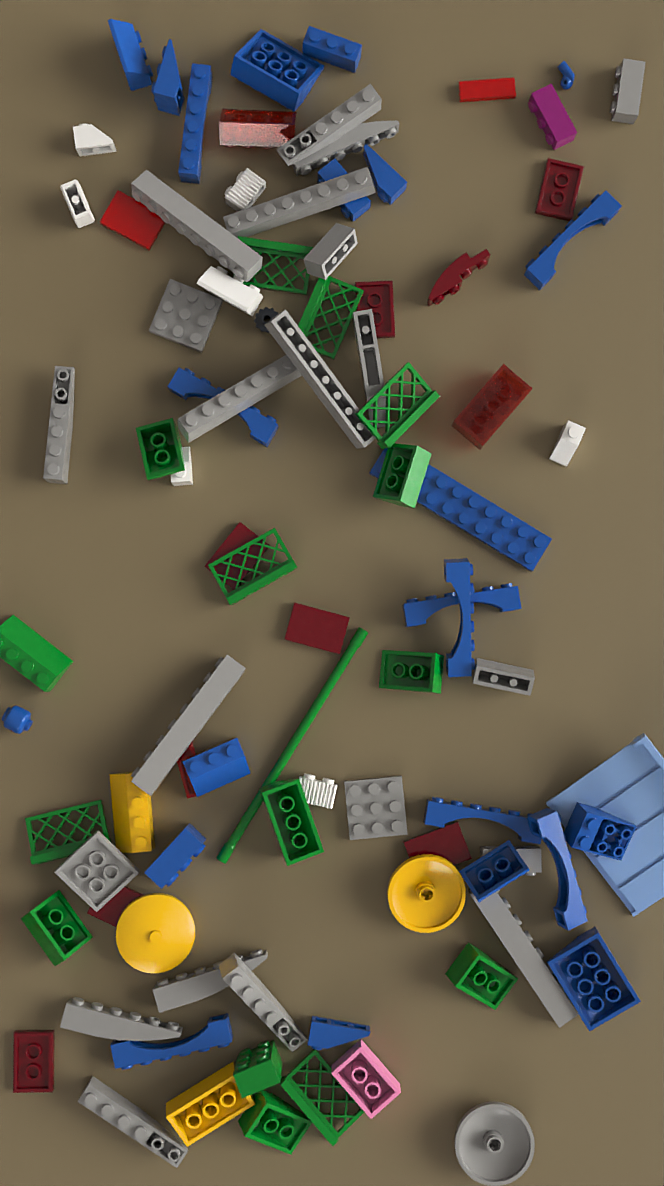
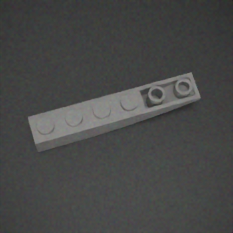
(332, 126)
(353, 141)
(369, 360)
(60, 426)
(197, 985)
(261, 1001)
(115, 1024)
(132, 1121)

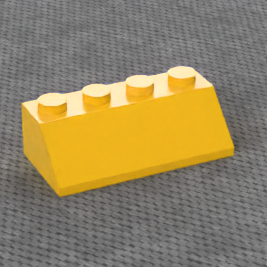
(131, 815)
(207, 1105)

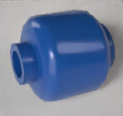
(17, 719)

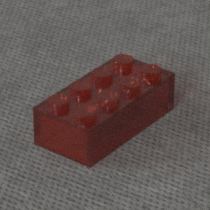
(491, 406)

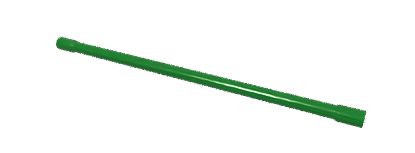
(355, 643)

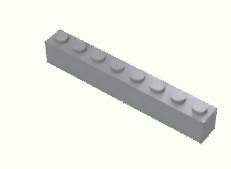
(300, 203)
(196, 226)
(319, 378)
(237, 398)
(188, 725)
(527, 957)

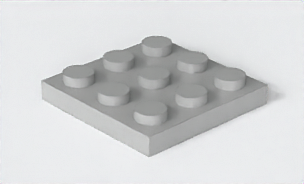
(185, 315)
(375, 807)
(97, 871)

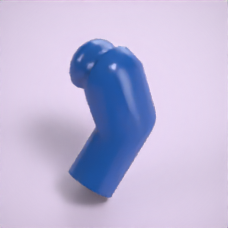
(568, 75)

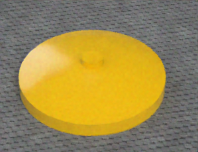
(426, 893)
(155, 933)

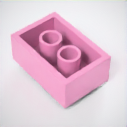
(366, 1079)

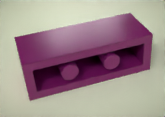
(552, 117)

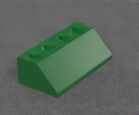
(32, 654)
(291, 820)

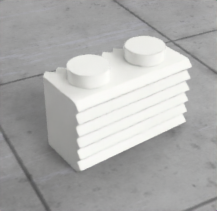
(245, 190)
(77, 203)
(317, 791)

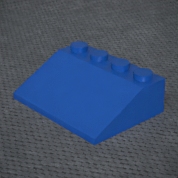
(276, 69)
(593, 979)

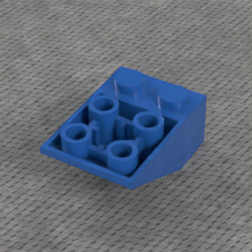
(168, 87)
(598, 832)

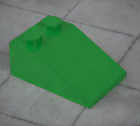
(160, 448)
(411, 671)
(481, 976)
(274, 1122)

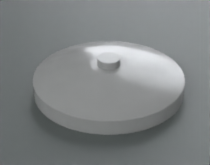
(494, 1143)

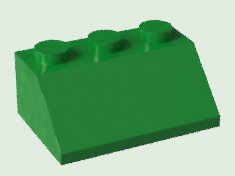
(402, 475)
(56, 928)

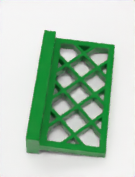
(279, 249)
(313, 306)
(408, 417)
(261, 581)
(64, 850)
(306, 1104)

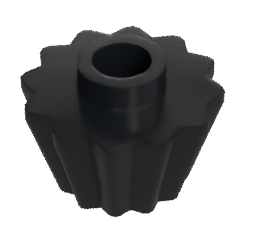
(263, 314)

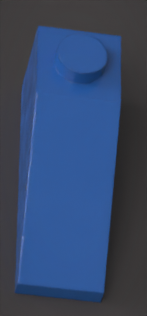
(385, 179)
(331, 1032)

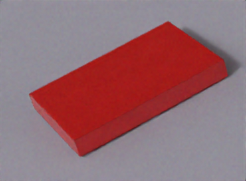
(132, 220)

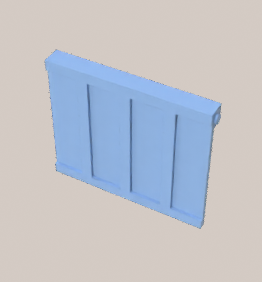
(631, 789)

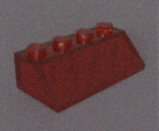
(256, 128)

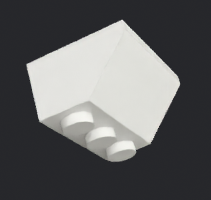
(231, 289)

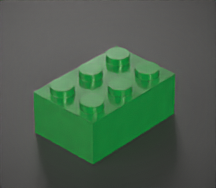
(258, 1068)

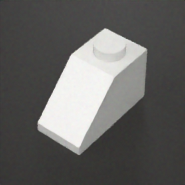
(91, 140)
(567, 443)
(184, 477)

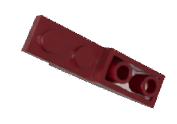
(450, 279)

